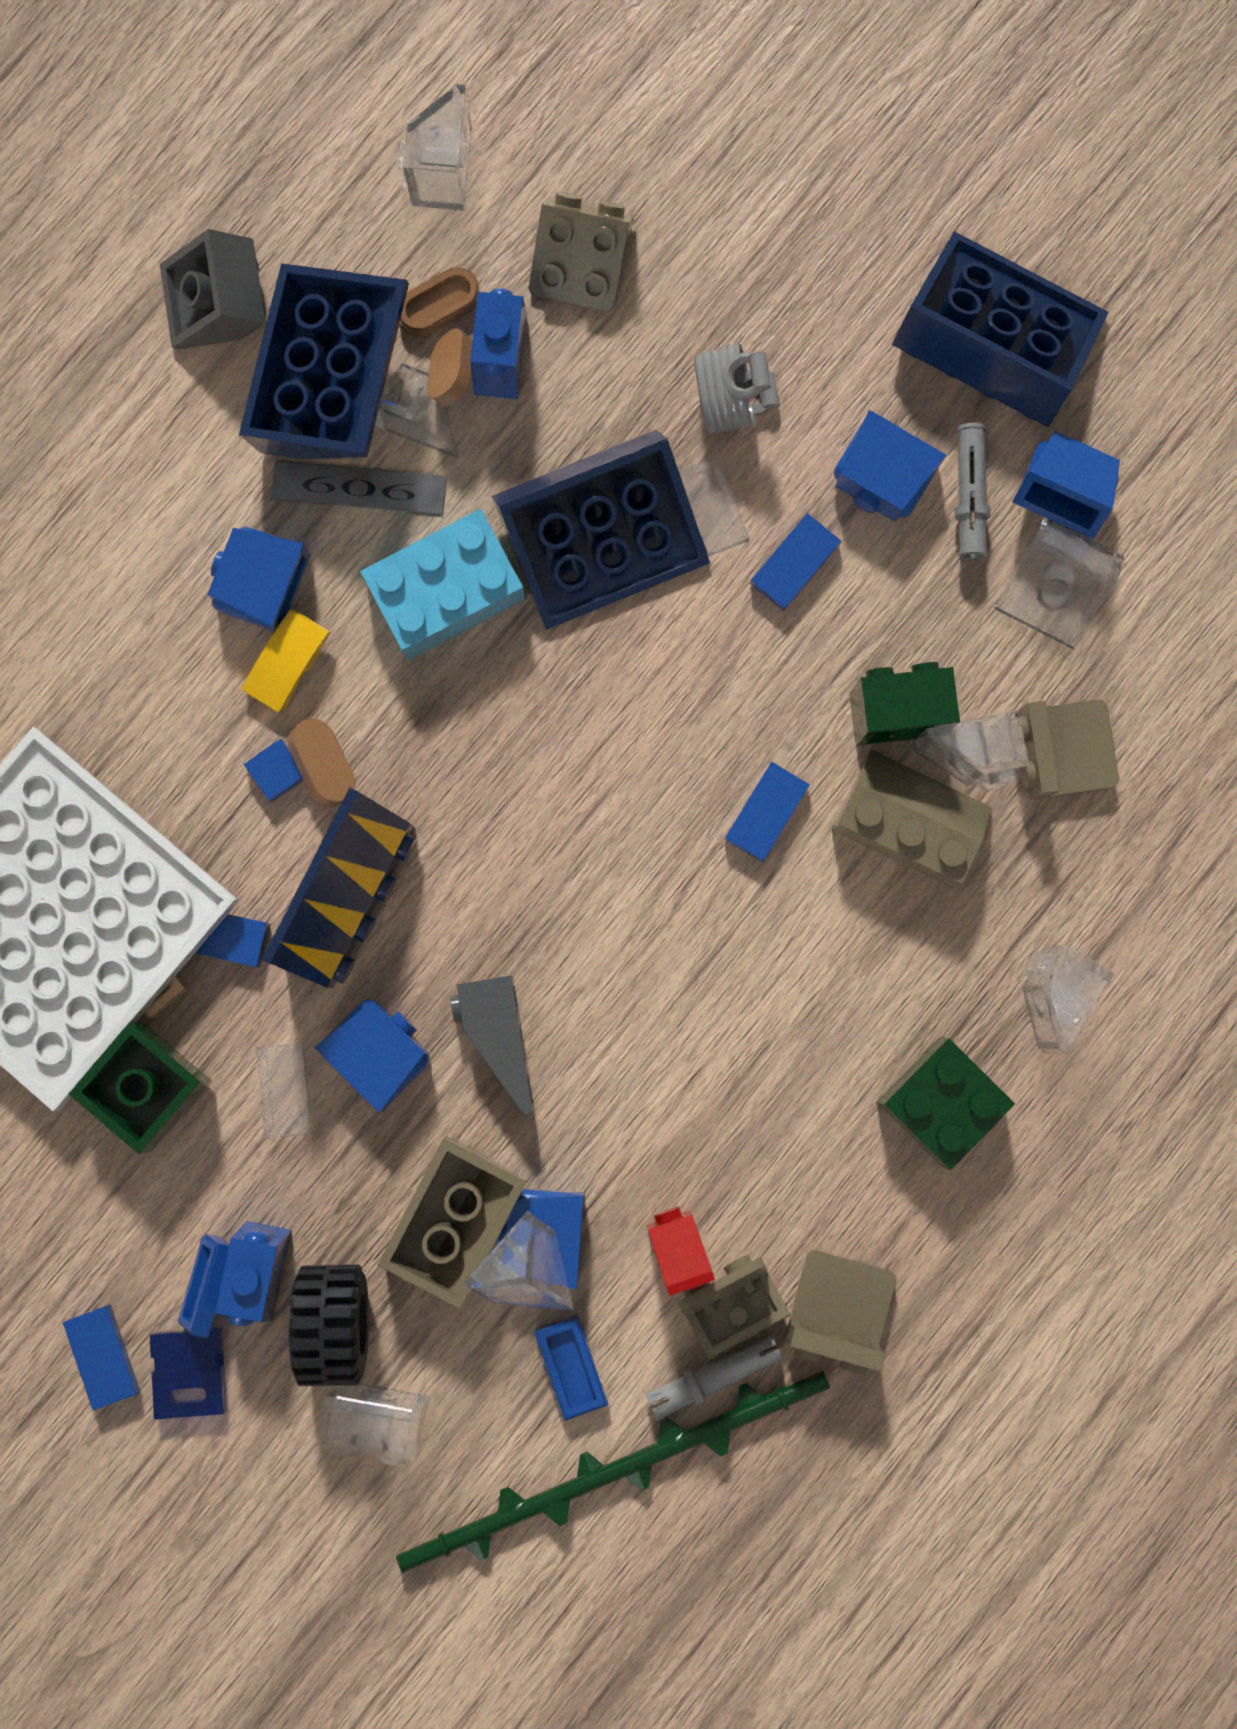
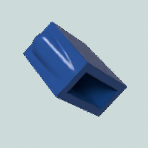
(498, 343)
(886, 468)
(1070, 484)
(257, 577)
(375, 1052)
(563, 1214)
(252, 1273)

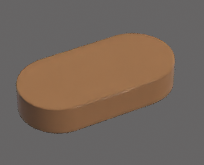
(439, 301)
(450, 368)
(320, 761)

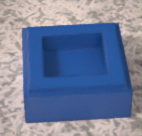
(274, 770)

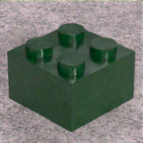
(904, 704)
(139, 1087)
(946, 1103)

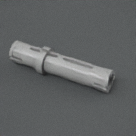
(972, 541)
(713, 1377)

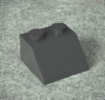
(212, 290)

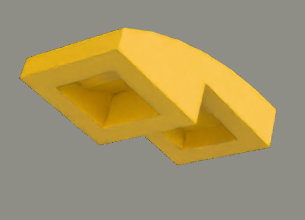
(285, 660)

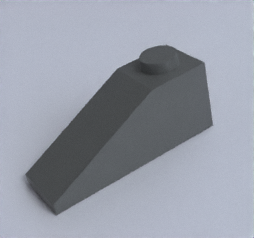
(494, 1027)

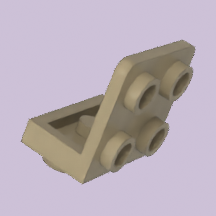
(579, 251)
(1068, 748)
(733, 1306)
(840, 1312)

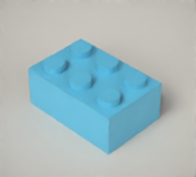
(444, 584)

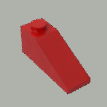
(679, 1251)

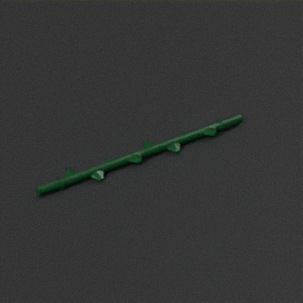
(594, 1475)

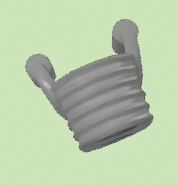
(720, 385)

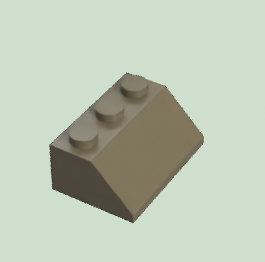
(913, 820)
(452, 1221)

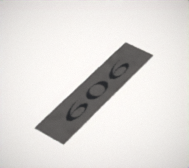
(358, 487)

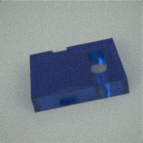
(187, 1363)

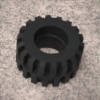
(329, 1325)

